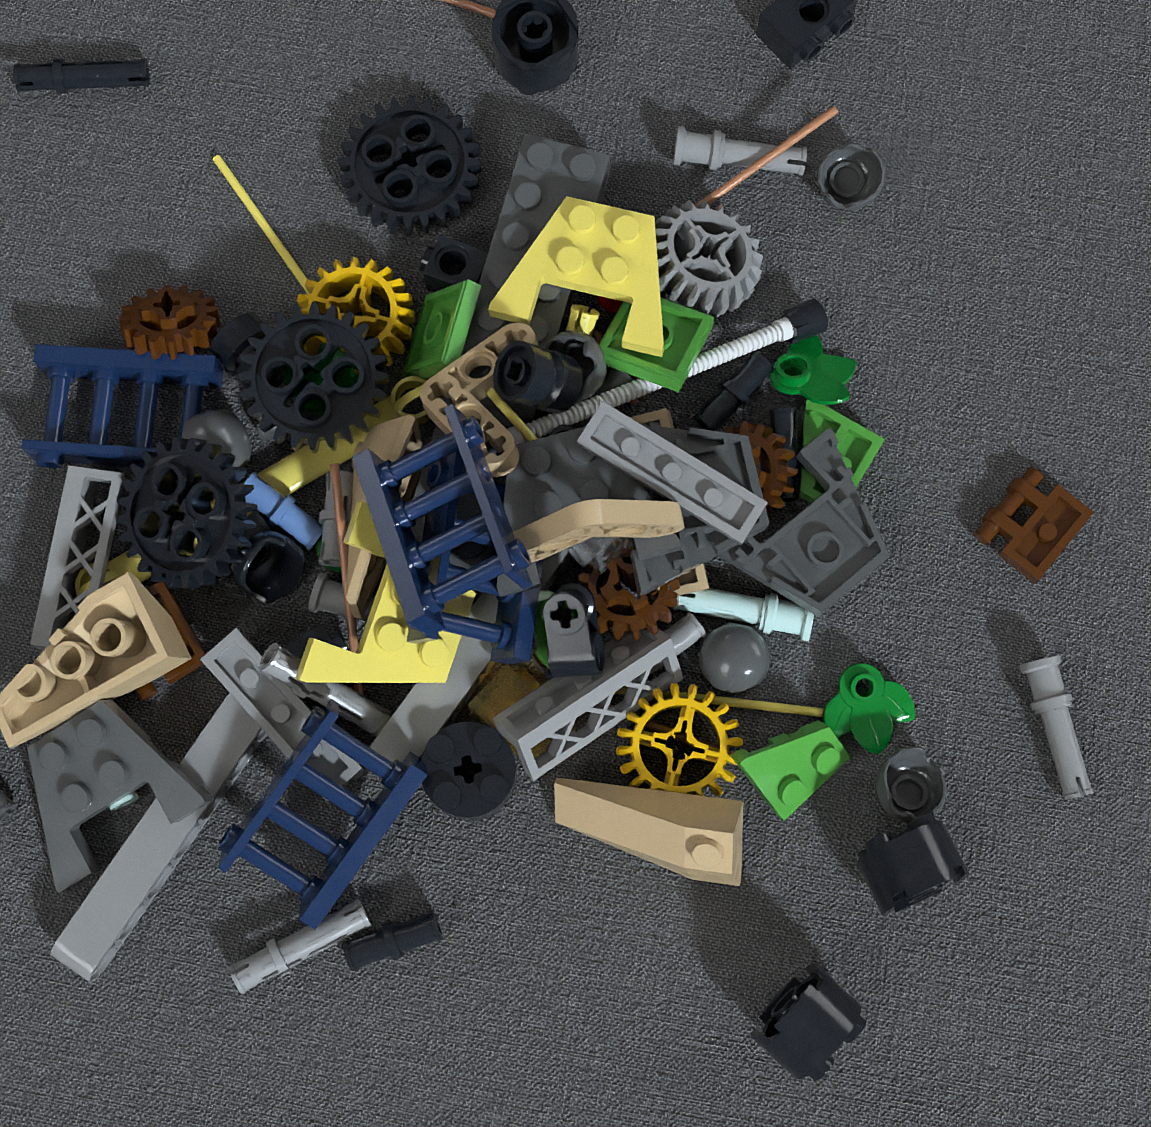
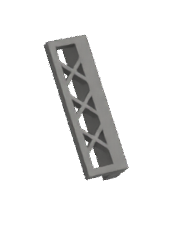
(671, 472)
(68, 547)
(557, 703)
(273, 705)

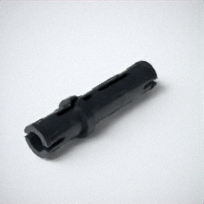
(81, 75)

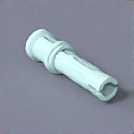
(766, 612)

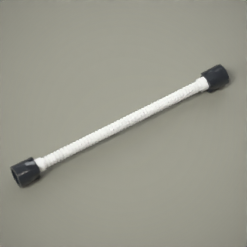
(795, 325)

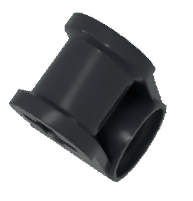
(573, 641)

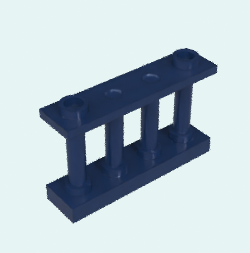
(106, 368)
(395, 517)
(516, 613)
(342, 854)

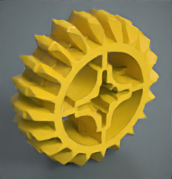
(361, 283)
(688, 708)

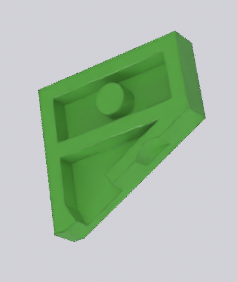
(855, 443)
(792, 766)

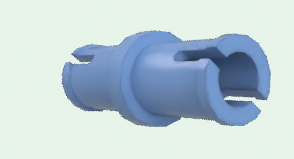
(283, 512)

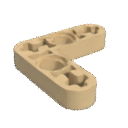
(467, 392)
(599, 519)

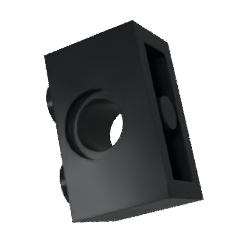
(796, 39)

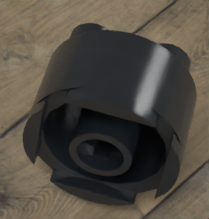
(535, 43)
(446, 756)
(911, 865)
(809, 1024)

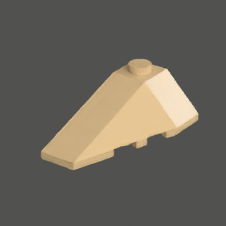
(389, 442)
(103, 652)
(671, 829)

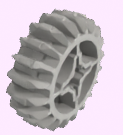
(706, 235)

